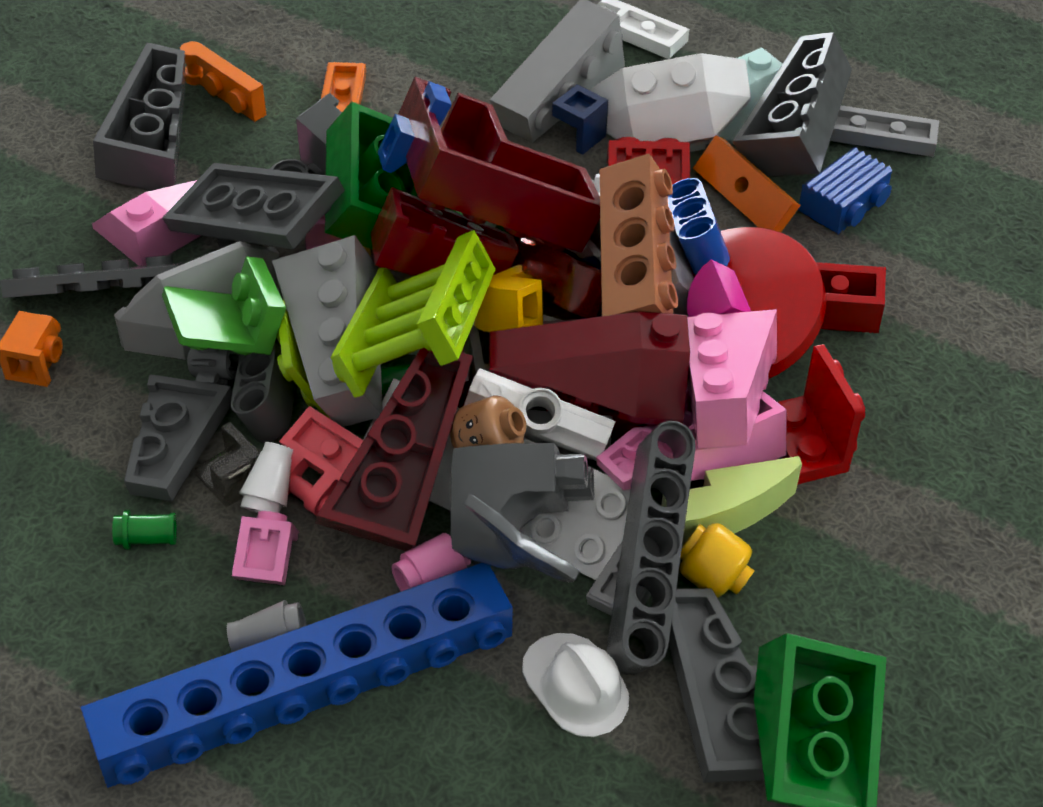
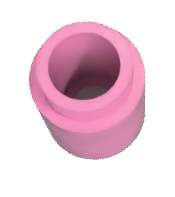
(428, 562)

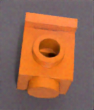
(30, 348)

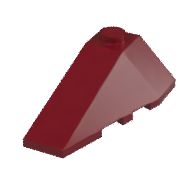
(616, 361)

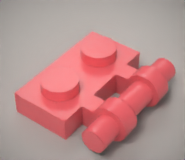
(323, 447)

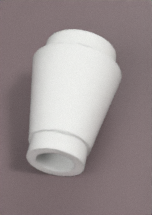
(268, 480)

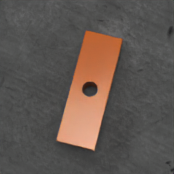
(745, 186)

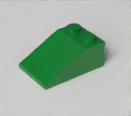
(819, 722)

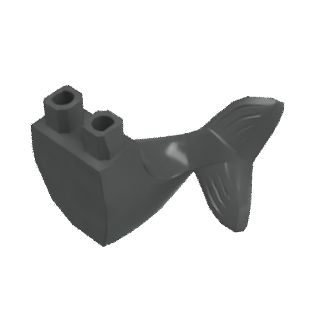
(502, 490)

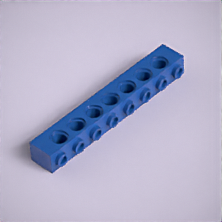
(276, 667)

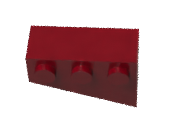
(420, 238)

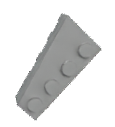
(321, 297)

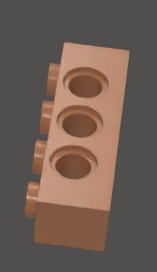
(636, 238)

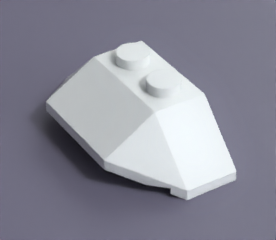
(675, 98)

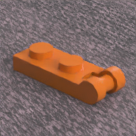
(223, 80)

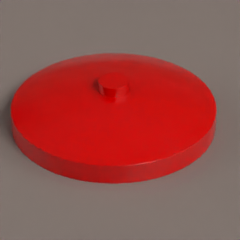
(783, 277)

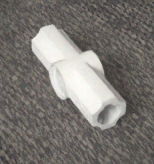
(570, 425)

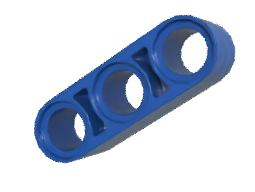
(696, 225)

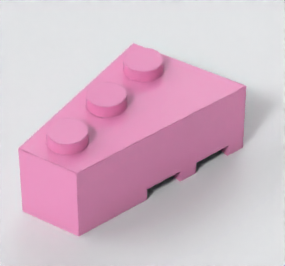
(729, 373)

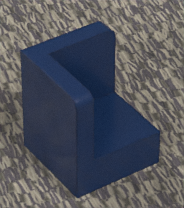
(586, 113)

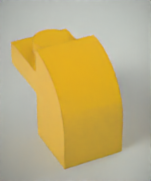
(511, 302)

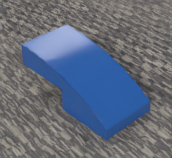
(400, 133)

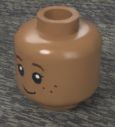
(488, 423)

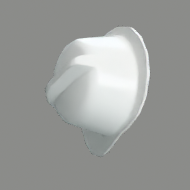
(576, 684)

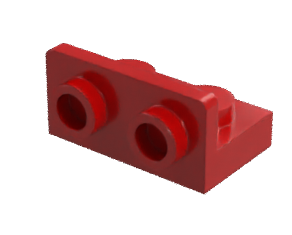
(666, 152)

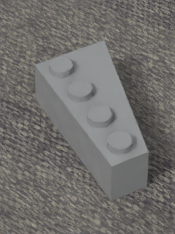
(577, 51)

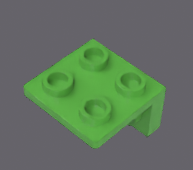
(233, 322)

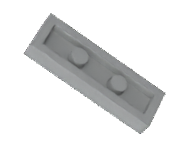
(886, 131)

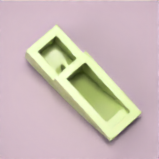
(741, 494)

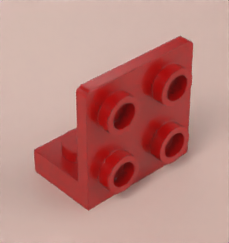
(823, 421)

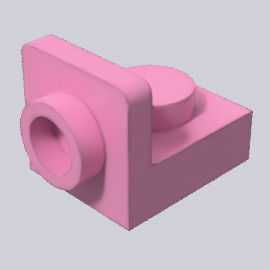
(264, 548)

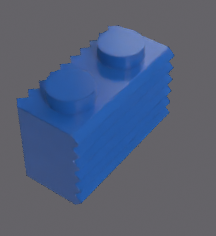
(846, 190)

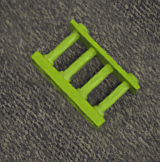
(416, 313)

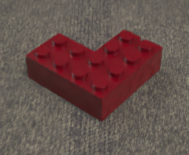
(495, 180)

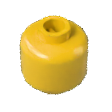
(716, 559)

